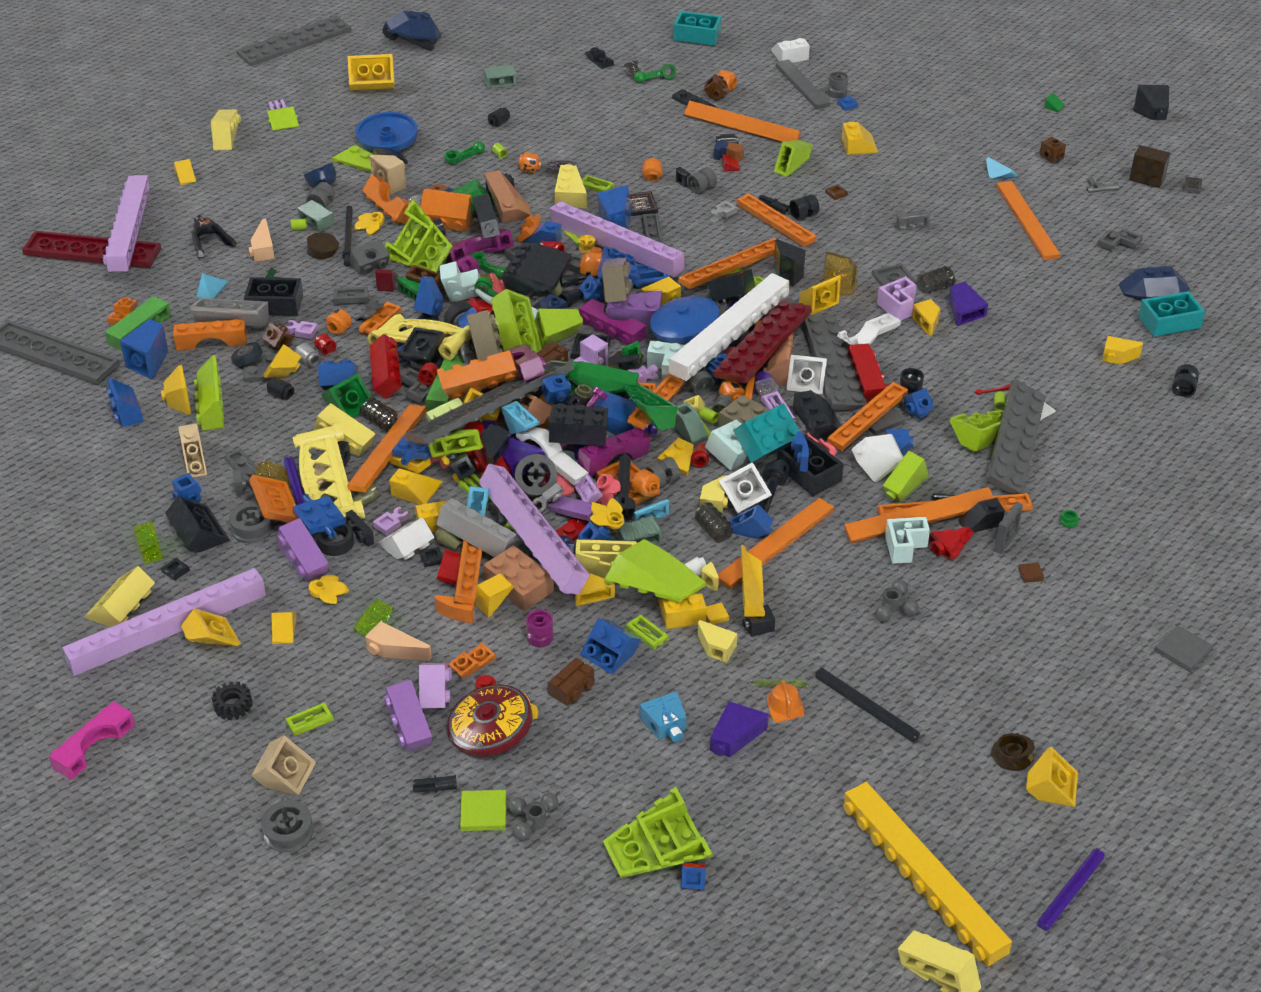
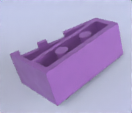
(637, 306)
(302, 550)
(407, 716)

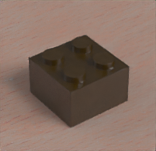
(1149, 166)

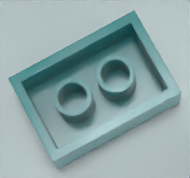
(697, 28)
(1171, 313)
(766, 432)

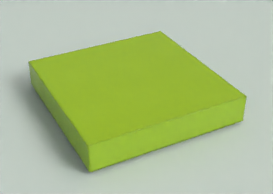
(483, 810)

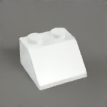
(794, 50)
(407, 539)

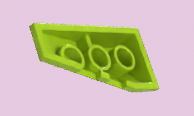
(977, 430)

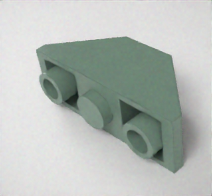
(689, 424)

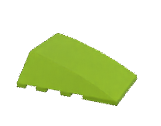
(419, 241)
(655, 571)
(657, 839)

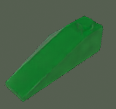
(602, 377)
(653, 407)

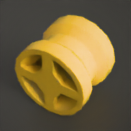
(586, 243)

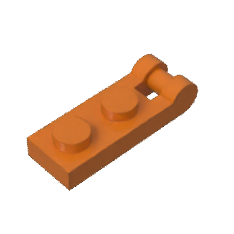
(380, 317)

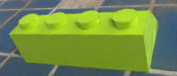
(515, 320)
(209, 396)

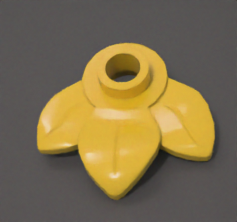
(370, 222)
(607, 515)
(327, 588)

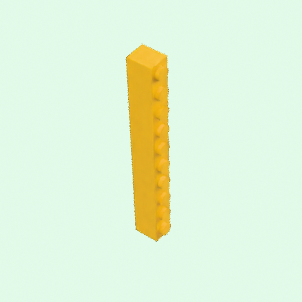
(927, 875)

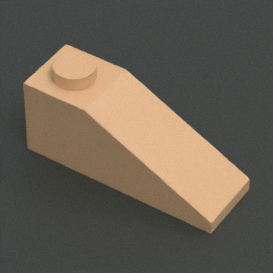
(261, 243)
(395, 644)

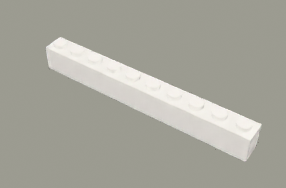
(728, 327)

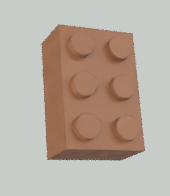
(529, 578)

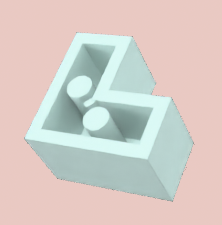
(458, 285)
(659, 355)
(726, 446)
(905, 535)

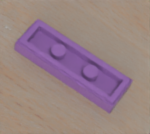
(572, 508)

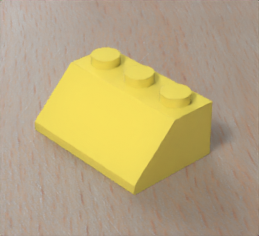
(121, 598)

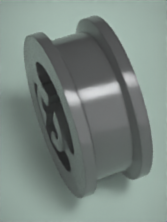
(536, 461)
(249, 523)
(275, 829)

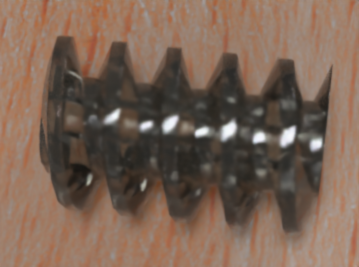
(936, 280)
(378, 413)
(713, 522)

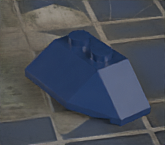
(413, 25)
(1153, 282)

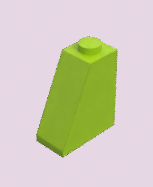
(791, 156)
(557, 324)
(906, 477)

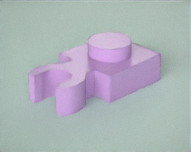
(303, 330)
(645, 374)
(390, 522)

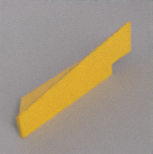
(752, 584)

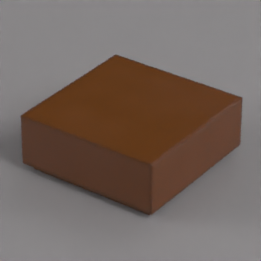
(836, 192)
(1031, 572)

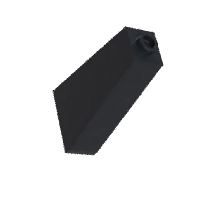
(486, 216)

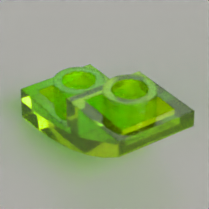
(375, 613)

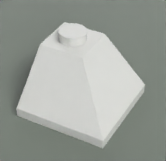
(806, 374)
(878, 455)
(745, 488)

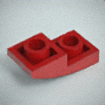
(449, 567)

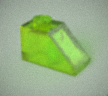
(148, 542)

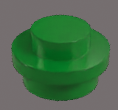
(1069, 518)

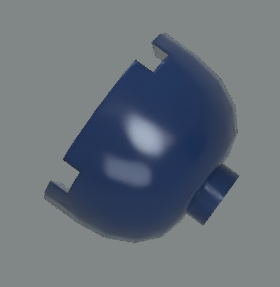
(323, 174)

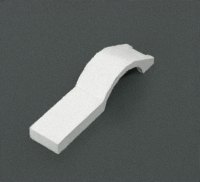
(872, 329)
(564, 464)

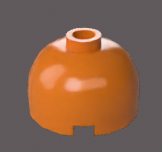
(591, 261)

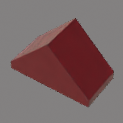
(386, 280)

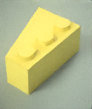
(224, 129)
(570, 187)
(355, 433)
(599, 555)
(940, 962)

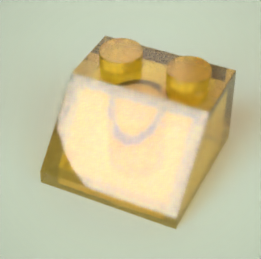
(845, 268)

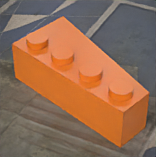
(478, 374)

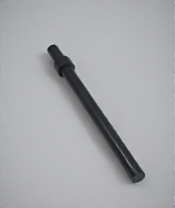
(348, 236)

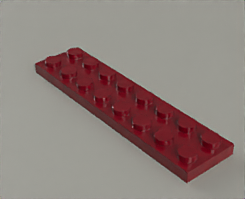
(84, 248)
(762, 342)

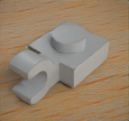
(723, 209)
(551, 494)

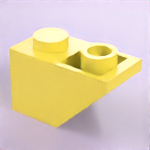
(715, 494)
(717, 641)

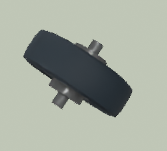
(247, 354)

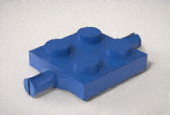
(410, 451)
(319, 515)

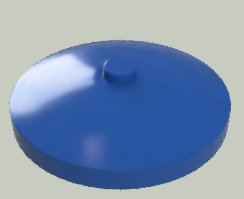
(386, 131)
(683, 318)

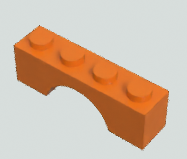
(379, 192)
(230, 331)

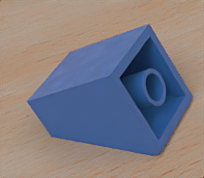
(615, 206)
(145, 348)
(618, 412)

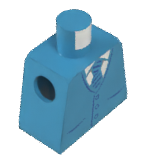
(665, 716)

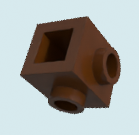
(716, 87)
(1052, 149)
(277, 336)

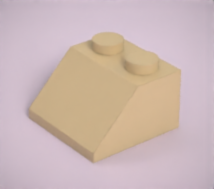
(390, 170)
(284, 767)

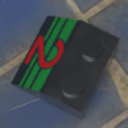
(789, 261)

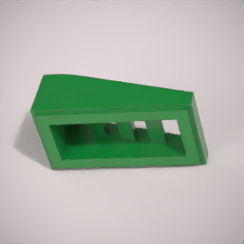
(408, 287)

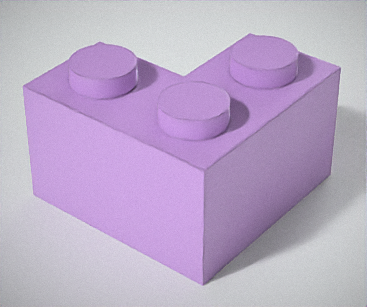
(898, 298)
(593, 351)
(433, 685)

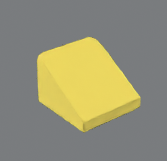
(696, 402)
(710, 576)

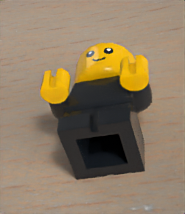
(460, 464)

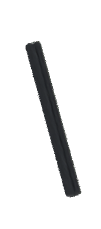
(868, 705)

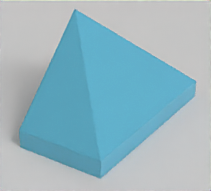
(998, 170)
(210, 286)
(518, 418)
(478, 499)
(656, 510)

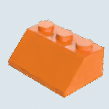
(450, 207)

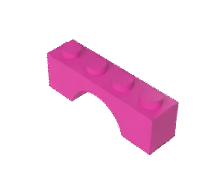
(110, 723)

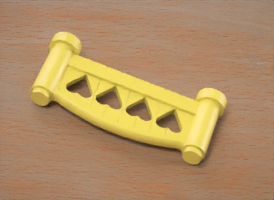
(449, 346)
(326, 440)

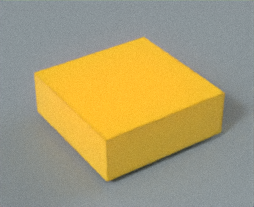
(716, 614)

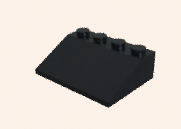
(535, 268)

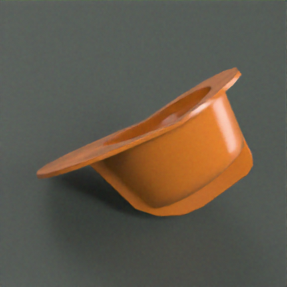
(784, 702)

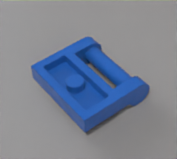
(645, 275)

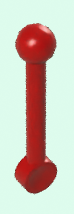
(980, 392)

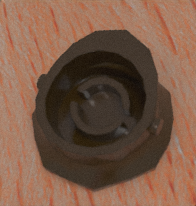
(321, 245)
(1013, 751)

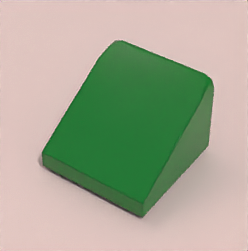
(1053, 103)
(633, 348)

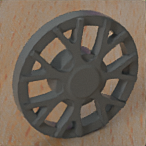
(468, 353)

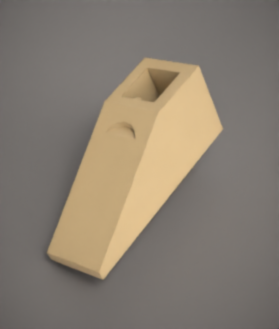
(192, 450)

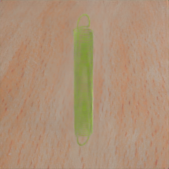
(797, 682)

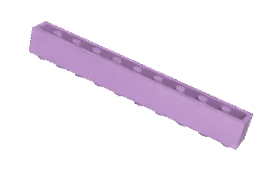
(127, 223)
(614, 236)
(534, 530)
(161, 621)

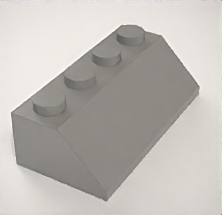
(215, 309)
(476, 528)

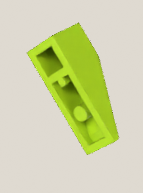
(456, 442)

